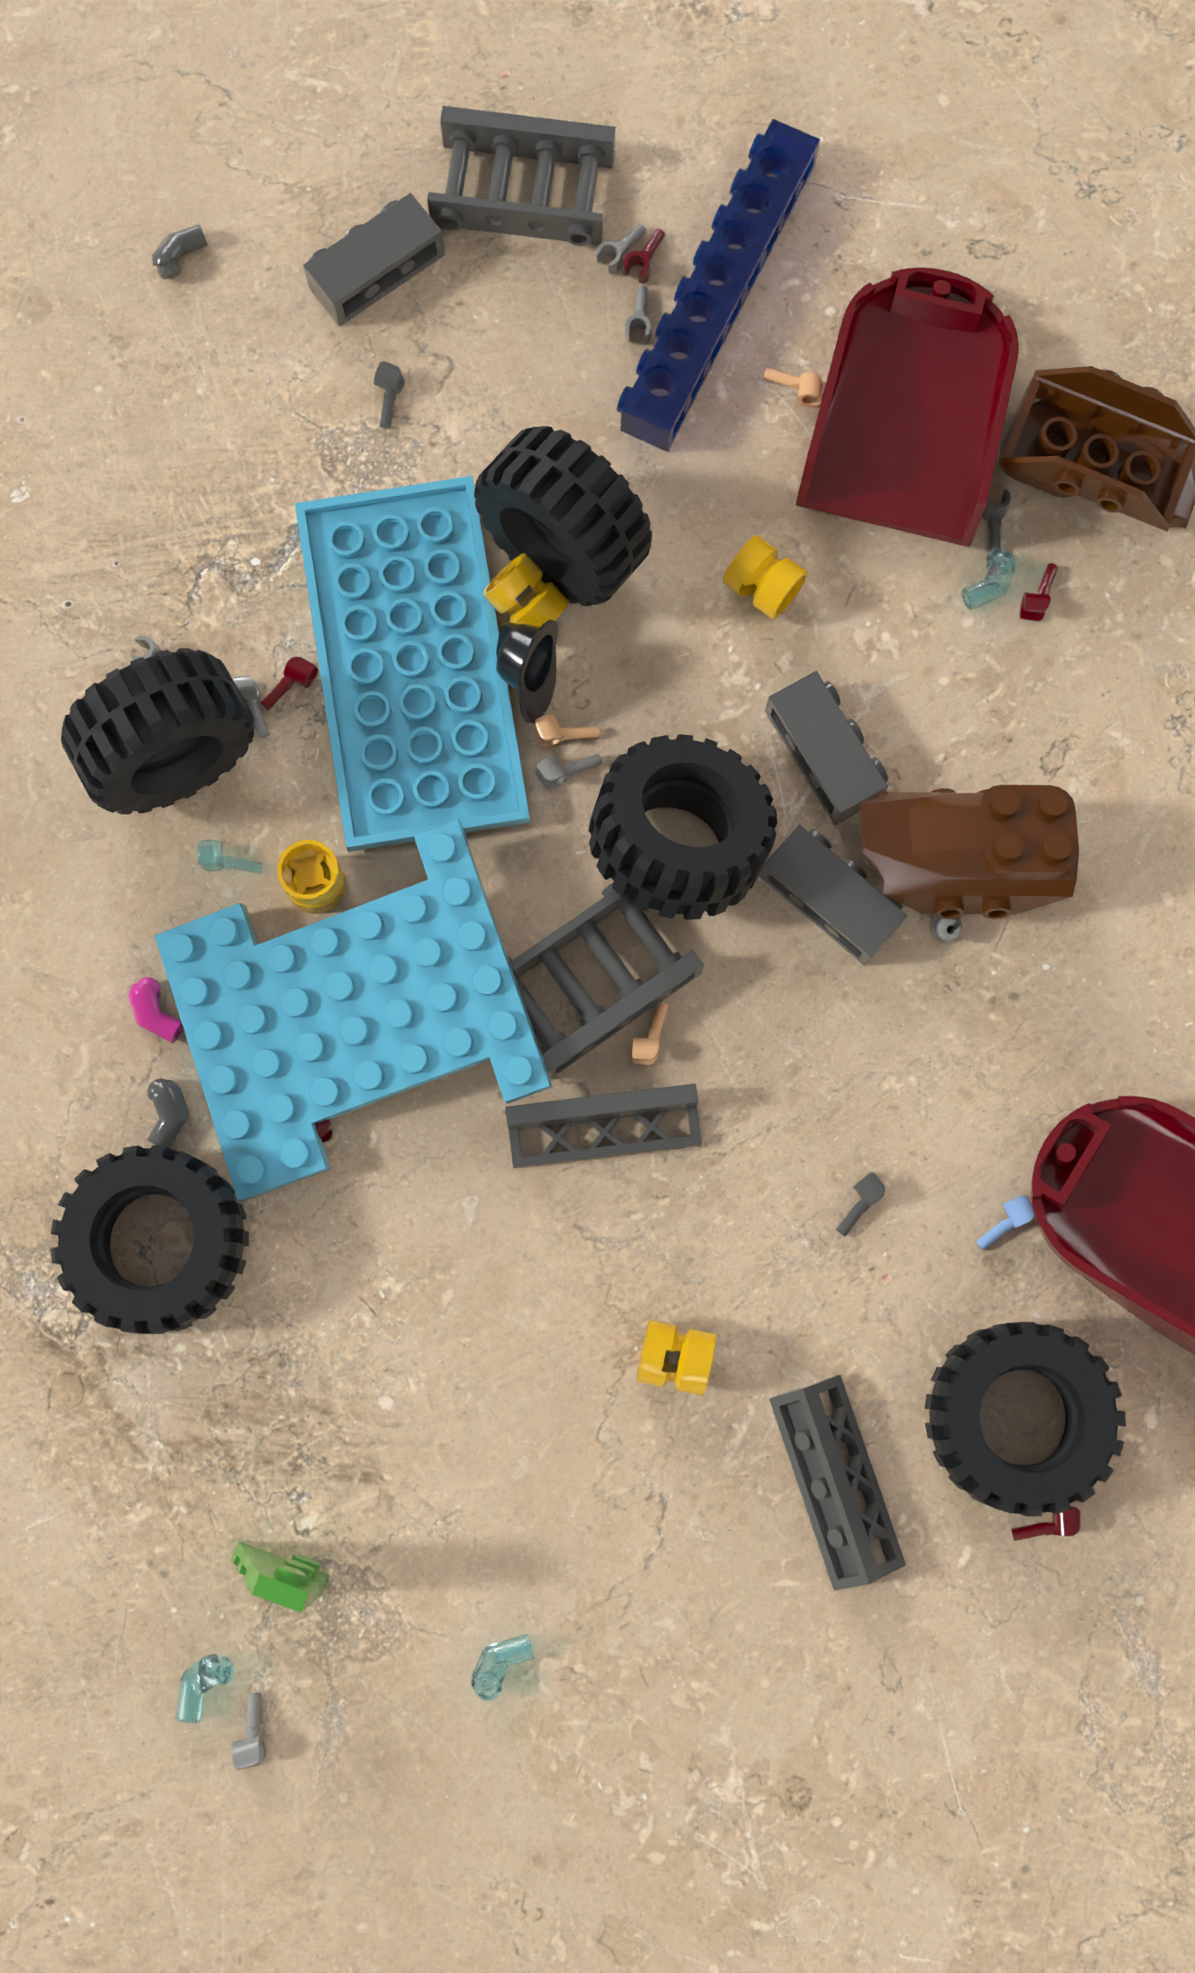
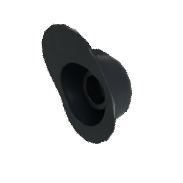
(529, 664)

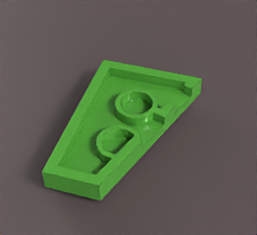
(283, 1581)

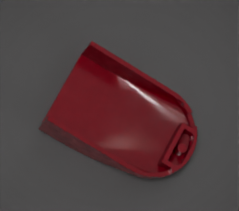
(913, 406)
(1121, 1206)

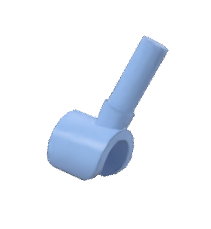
(1019, 1213)

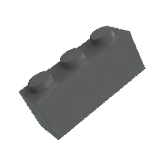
(374, 259)
(826, 746)
(832, 893)

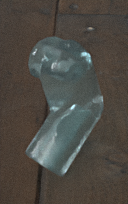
(997, 581)

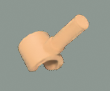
(808, 385)
(550, 734)
(646, 1049)

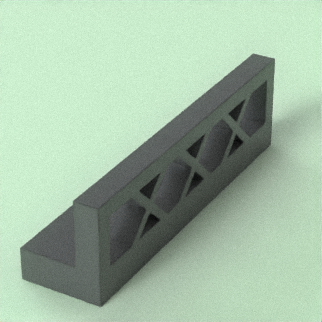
(599, 1108)
(831, 1485)

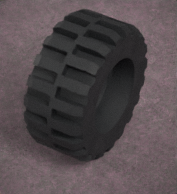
(565, 513)
(157, 731)
(693, 779)
(88, 1226)
(1089, 1413)

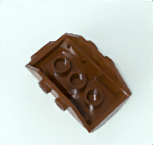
(1106, 443)
(973, 850)

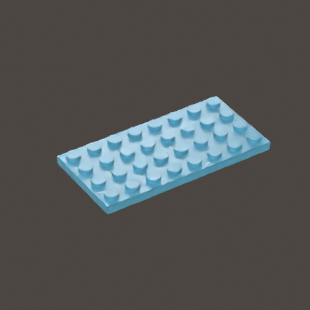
(410, 663)

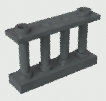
(525, 137)
(634, 994)

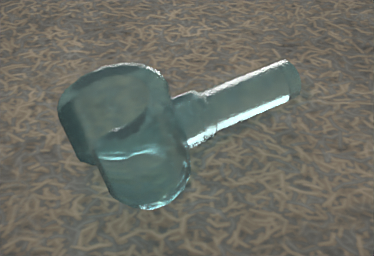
(212, 858)

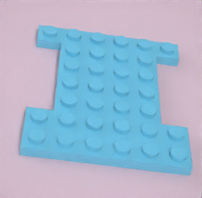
(346, 1012)

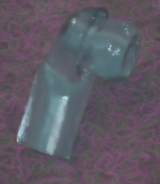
(495, 1662)
(197, 1681)

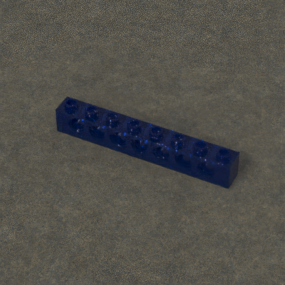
(779, 152)

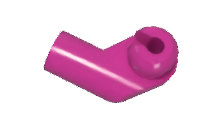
(147, 1011)

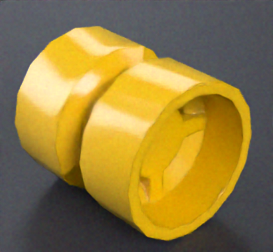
(765, 577)
(538, 606)
(311, 876)
(693, 1361)

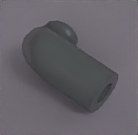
(174, 246)
(171, 1111)

